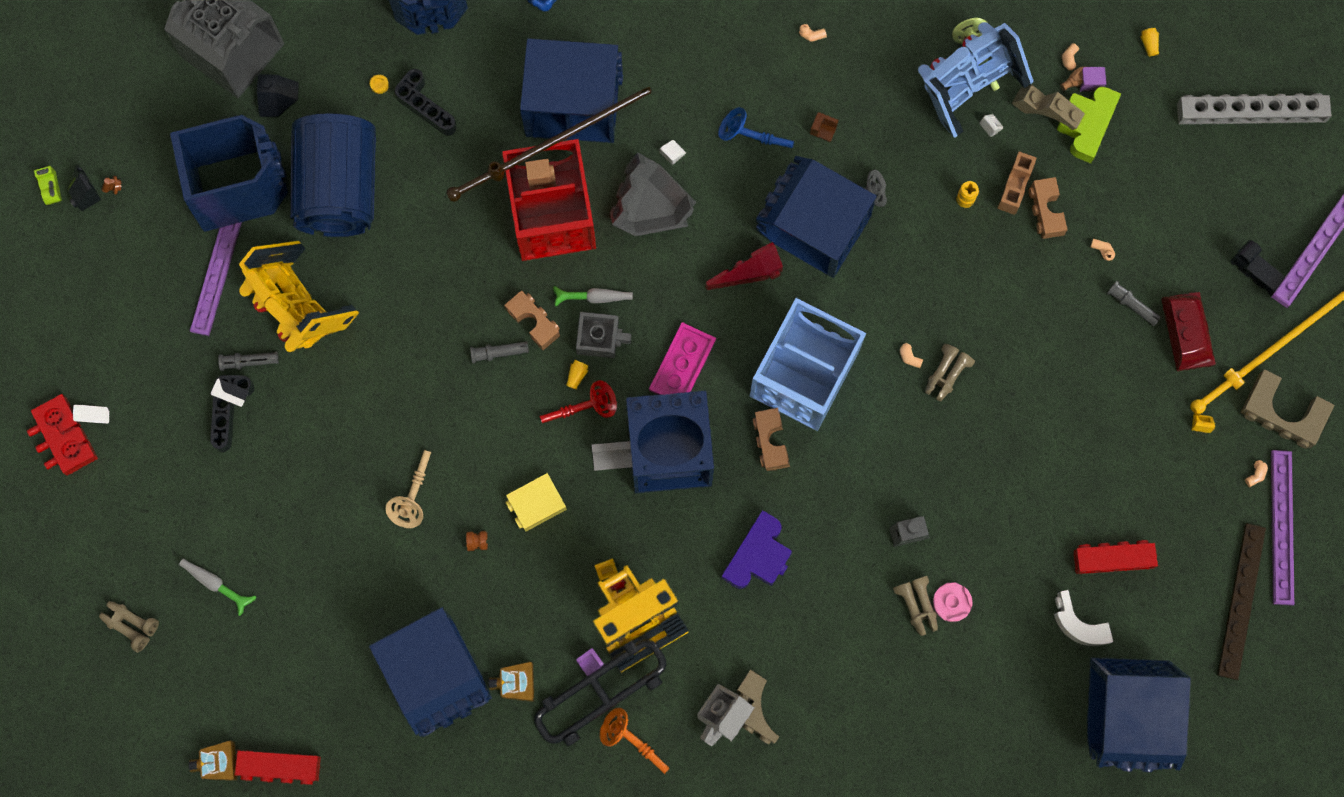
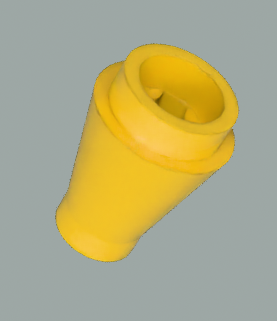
(1150, 39)
(576, 374)

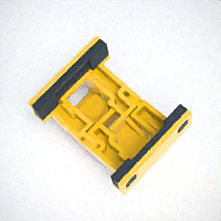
(299, 316)
(634, 608)

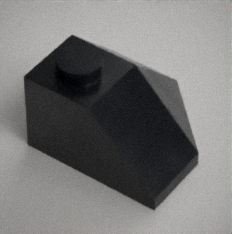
(275, 94)
(81, 190)

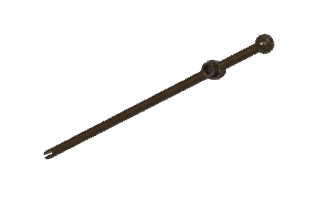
(496, 170)

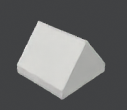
(991, 124)

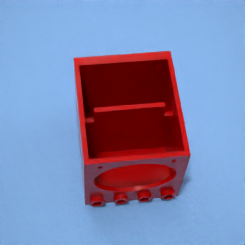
(556, 217)

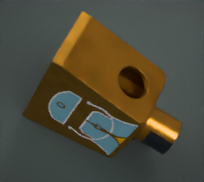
(515, 682)
(216, 762)

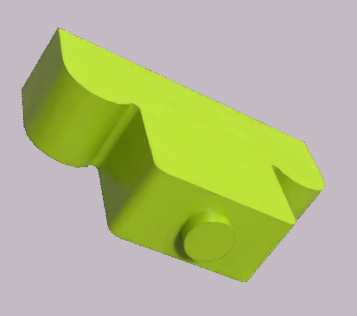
(1093, 124)

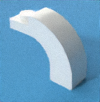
(1075, 629)

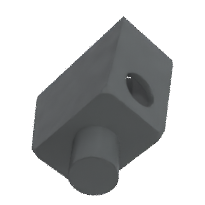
(909, 531)

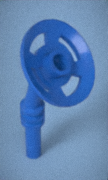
(736, 127)

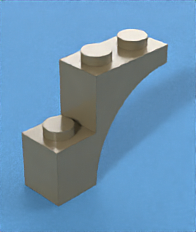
(1052, 105)
(752, 690)

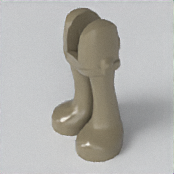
(950, 353)
(916, 617)
(115, 622)

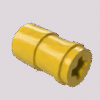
(967, 194)

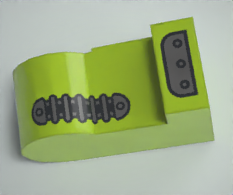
(48, 185)

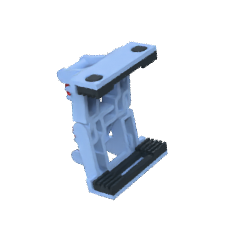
(967, 77)

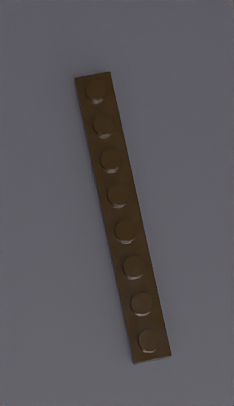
(1241, 602)

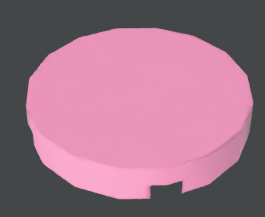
(946, 605)

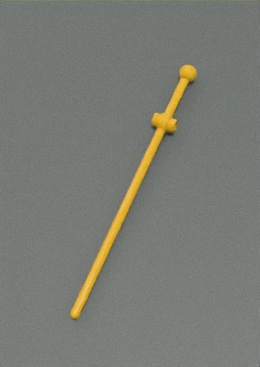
(1235, 378)

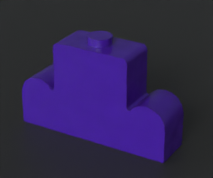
(759, 555)

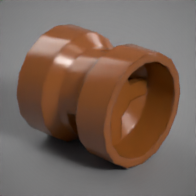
(474, 541)

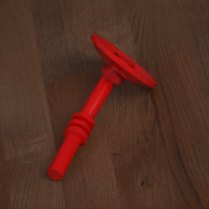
(596, 401)

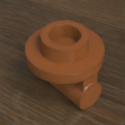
(111, 184)

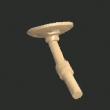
(409, 503)

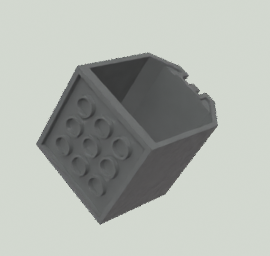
(224, 39)

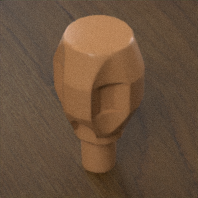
(1074, 79)

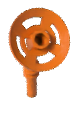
(621, 731)

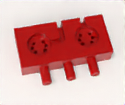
(62, 436)

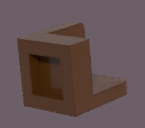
(824, 127)

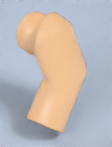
(810, 35)
(1068, 57)
(1105, 249)
(1260, 473)

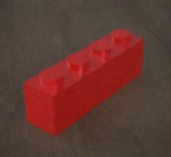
(1115, 558)
(277, 765)

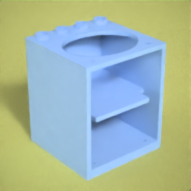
(805, 366)

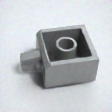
(723, 714)

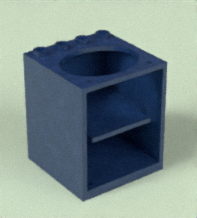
(568, 85)
(670, 441)

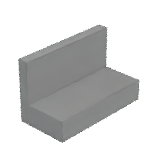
(612, 456)

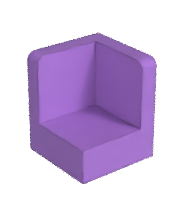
(1093, 78)
(589, 662)

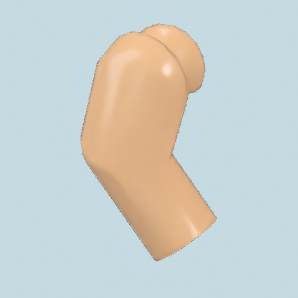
(908, 357)

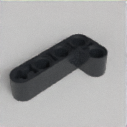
(427, 107)
(1254, 266)
(226, 413)

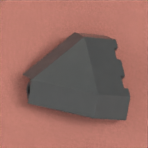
(650, 200)

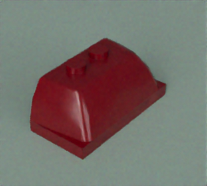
(1188, 331)

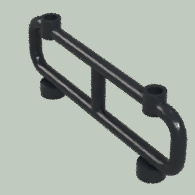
(651, 680)

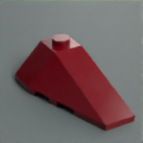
(761, 266)

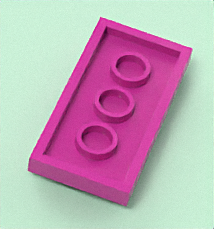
(683, 361)

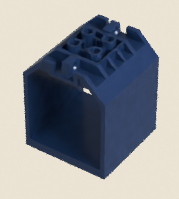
(419, 14)
(221, 142)
(815, 214)
(431, 673)
(1137, 714)

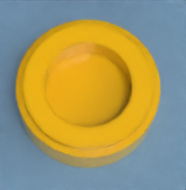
(379, 84)

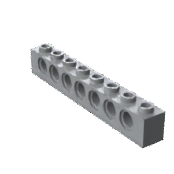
(1300, 114)

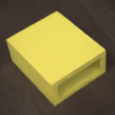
(535, 502)

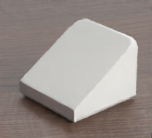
(672, 152)

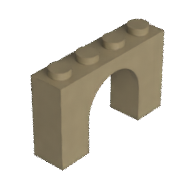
(1260, 408)

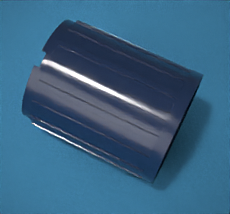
(332, 174)

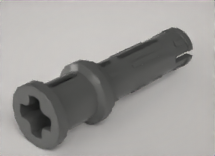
(1126, 298)
(489, 352)
(237, 360)

